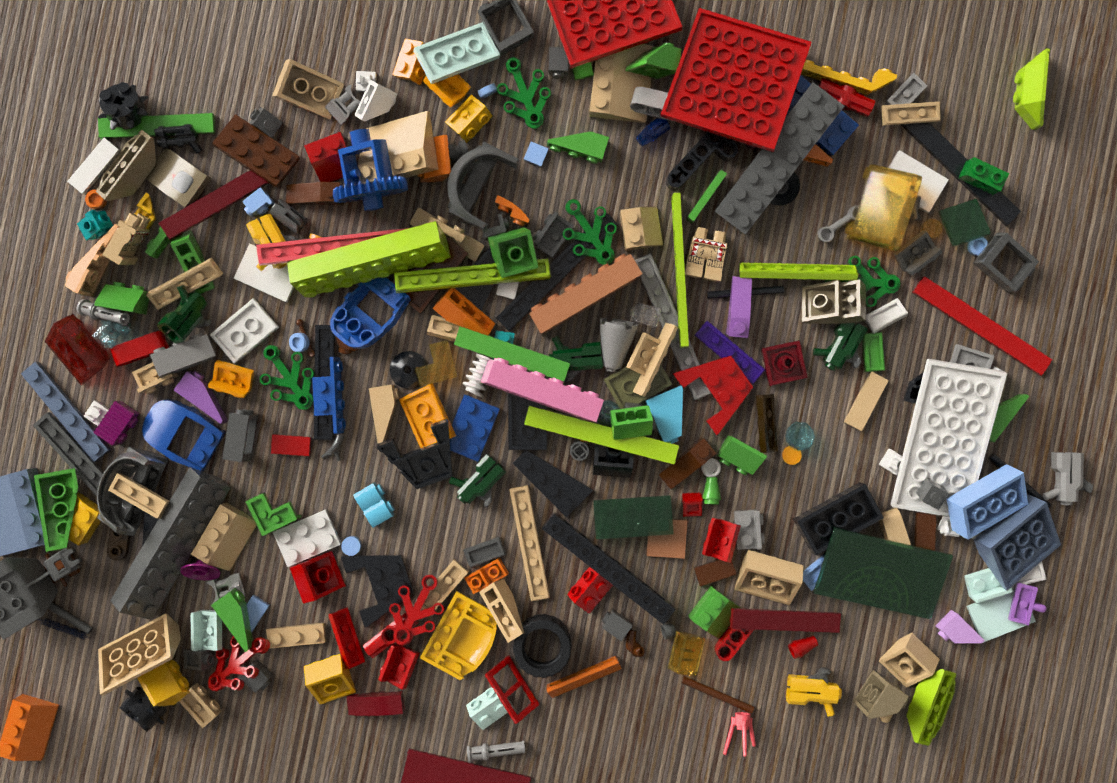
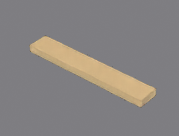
(529, 543)

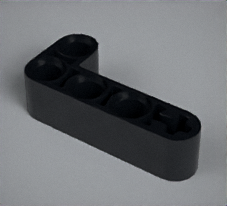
(696, 160)

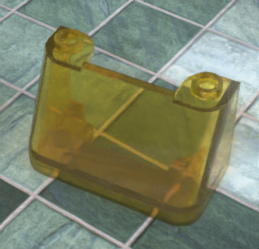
(884, 208)

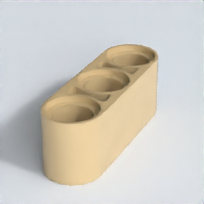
(893, 526)

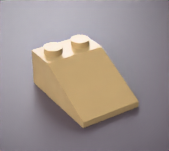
(306, 88)

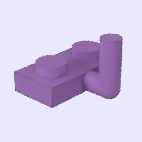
(1024, 603)

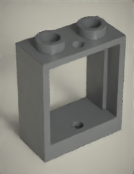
(513, 41)
(990, 253)
(240, 435)

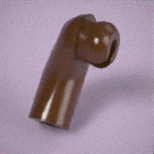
(632, 645)

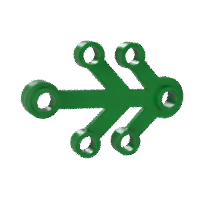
(525, 96)
(591, 235)
(870, 282)
(290, 379)

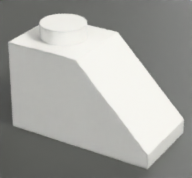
(375, 101)

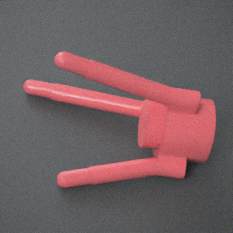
(742, 721)

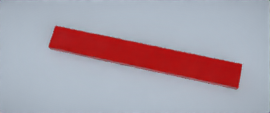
(982, 326)

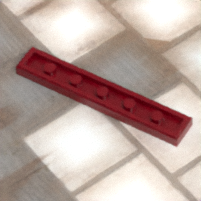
(211, 204)
(785, 620)

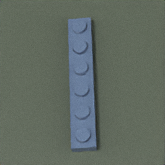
(65, 411)

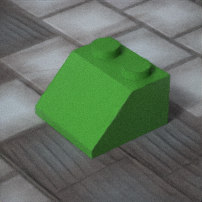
(657, 62)
(513, 252)
(123, 298)
(741, 455)
(713, 612)

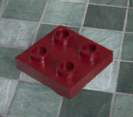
(784, 363)

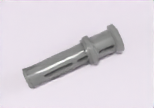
(118, 317)
(485, 754)

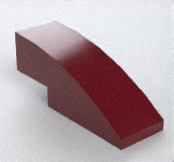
(376, 703)

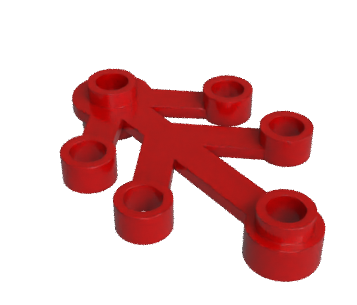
(414, 612)
(235, 664)

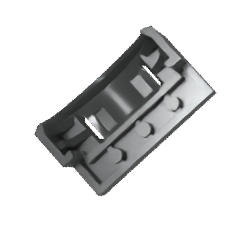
(464, 196)
(148, 468)

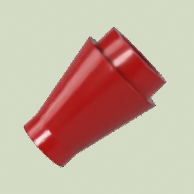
(801, 647)

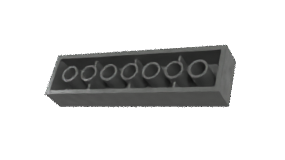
(772, 169)
(170, 544)

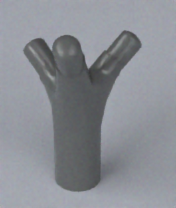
(915, 212)
(334, 449)

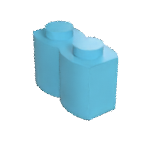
(374, 504)

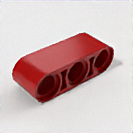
(138, 348)
(733, 645)

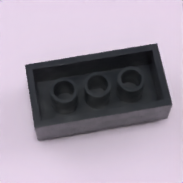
(849, 510)

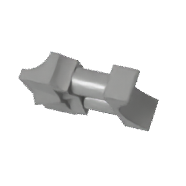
(337, 108)
(232, 582)

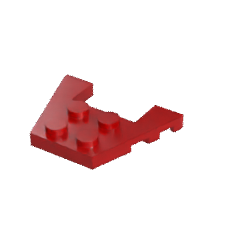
(724, 382)

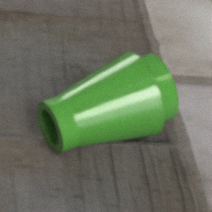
(711, 492)

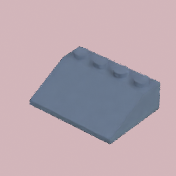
(19, 512)
(1018, 542)

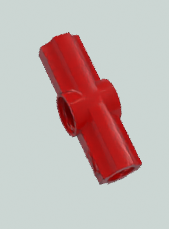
(848, 97)
(381, 640)

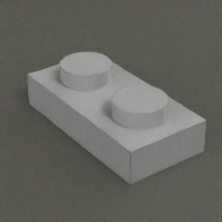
(907, 91)

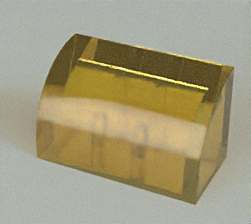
(686, 653)

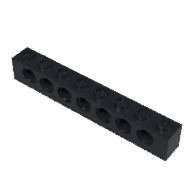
(608, 568)

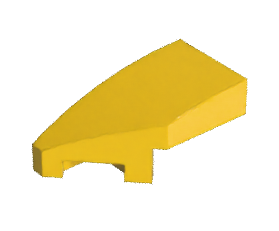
(146, 208)

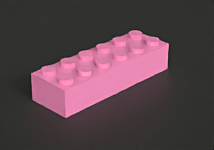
(542, 391)

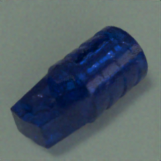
(647, 135)

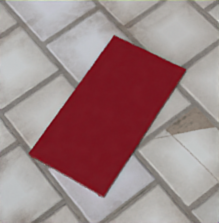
(433, 768)

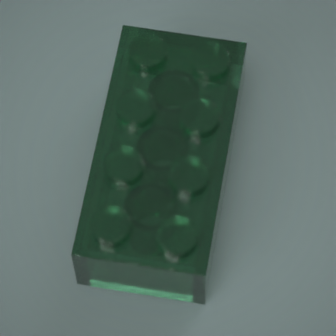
(633, 517)

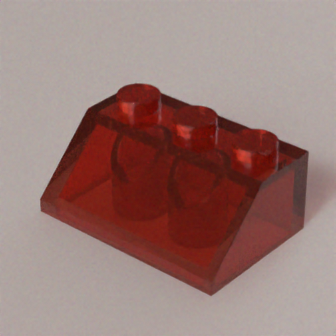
(76, 348)

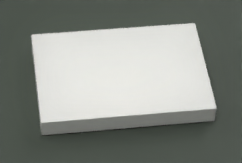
(931, 184)
(270, 280)
(244, 331)

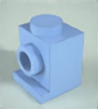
(258, 203)

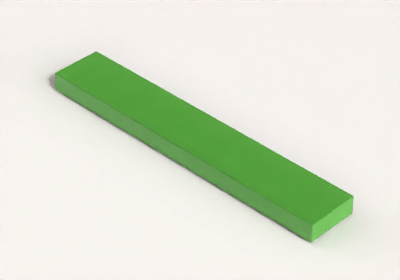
(202, 123)
(514, 354)

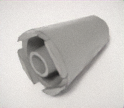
(615, 342)

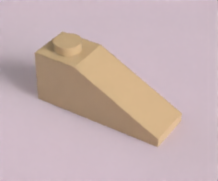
(383, 407)
(503, 609)

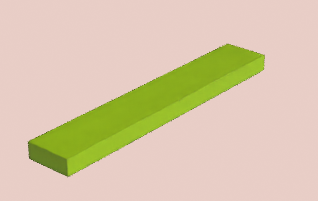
(798, 271)

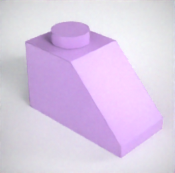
(957, 630)

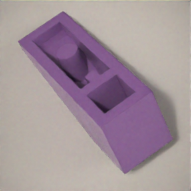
(739, 307)
(196, 391)

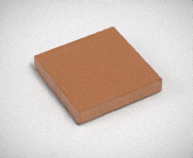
(669, 545)

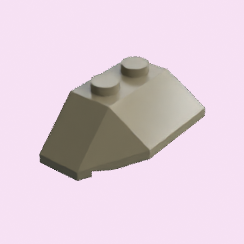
(128, 168)

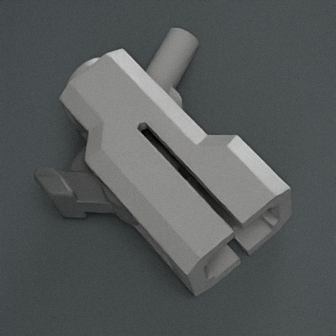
(1068, 477)

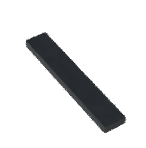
(323, 351)

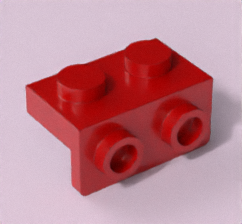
(721, 539)
(589, 590)
(398, 665)

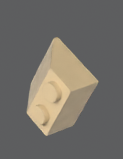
(640, 228)
(910, 660)

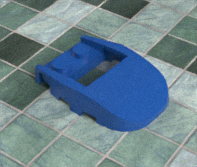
(355, 326)
(163, 424)

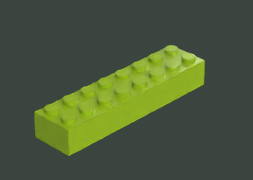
(369, 260)

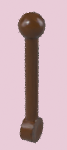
(311, 352)

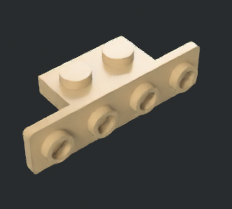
(455, 233)
(649, 355)

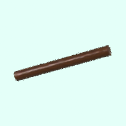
(717, 694)

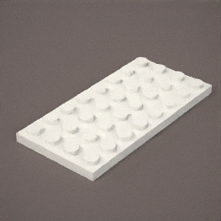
(948, 431)

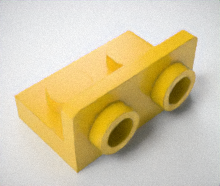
(469, 118)

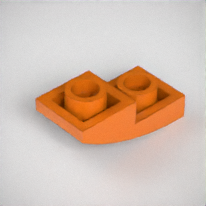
(517, 215)
(486, 575)

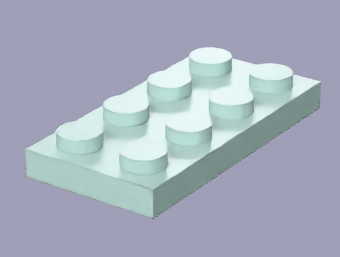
(456, 53)

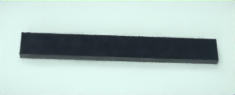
(954, 162)
(540, 288)

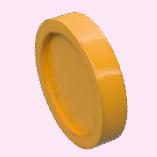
(791, 456)

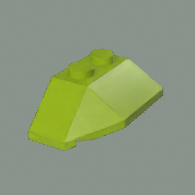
(1031, 90)
(930, 705)

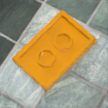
(422, 410)

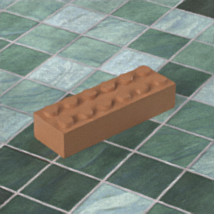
(586, 294)

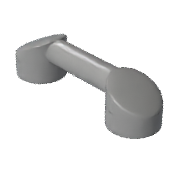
(826, 233)

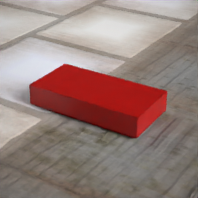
(291, 445)

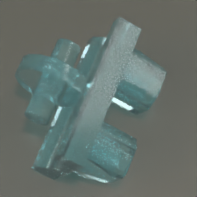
(109, 332)

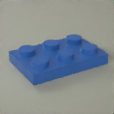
(472, 427)

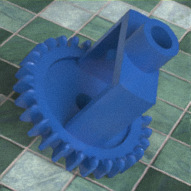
(369, 193)

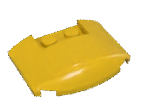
(461, 637)

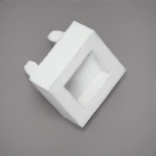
(363, 79)
(96, 412)
(891, 461)

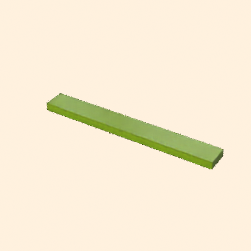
(680, 270)
(463, 277)
(600, 435)

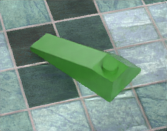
(56, 503)

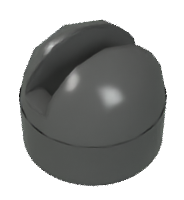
(668, 630)

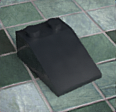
(612, 462)

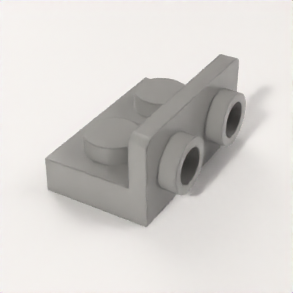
(750, 531)

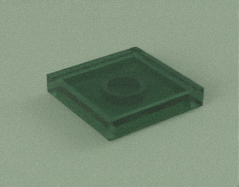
(964, 222)

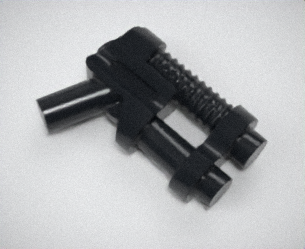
(184, 135)

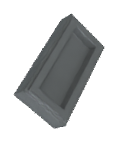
(484, 551)

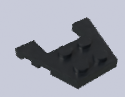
(425, 464)
(386, 576)

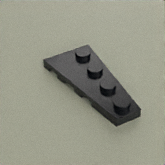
(554, 484)

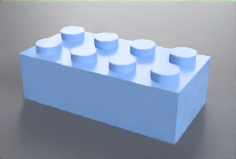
(987, 501)

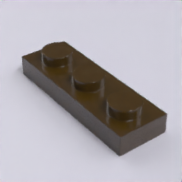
(766, 423)

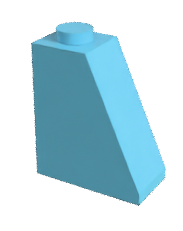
(667, 413)

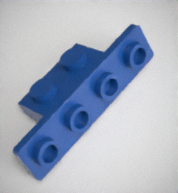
(328, 395)

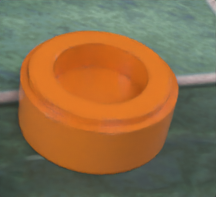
(94, 200)

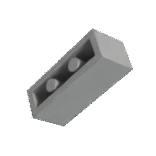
(183, 355)

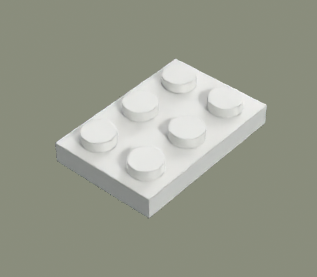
(307, 538)

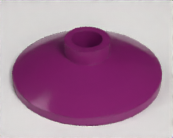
(200, 571)

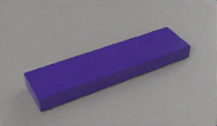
(725, 347)

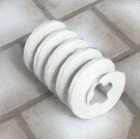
(474, 385)

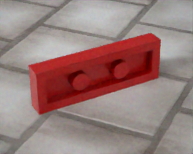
(346, 638)

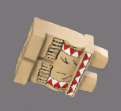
(127, 239)
(704, 249)

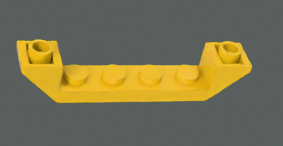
(880, 79)

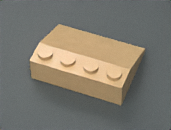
(615, 87)
(408, 144)
(137, 653)

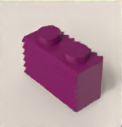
(117, 423)

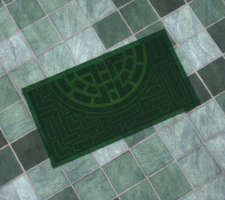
(882, 573)

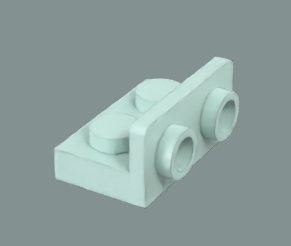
(984, 586)

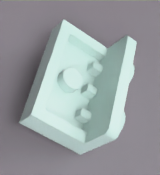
(206, 630)
(486, 708)

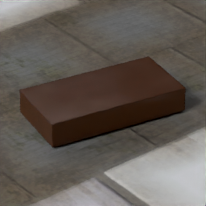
(925, 530)
(714, 571)

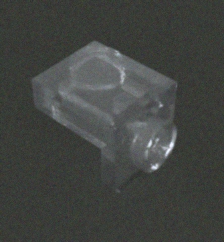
(645, 315)

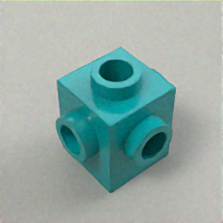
(95, 224)

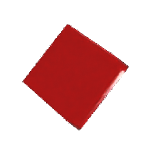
(692, 504)

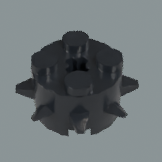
(122, 106)
(140, 709)

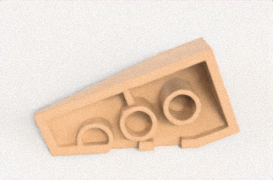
(91, 268)

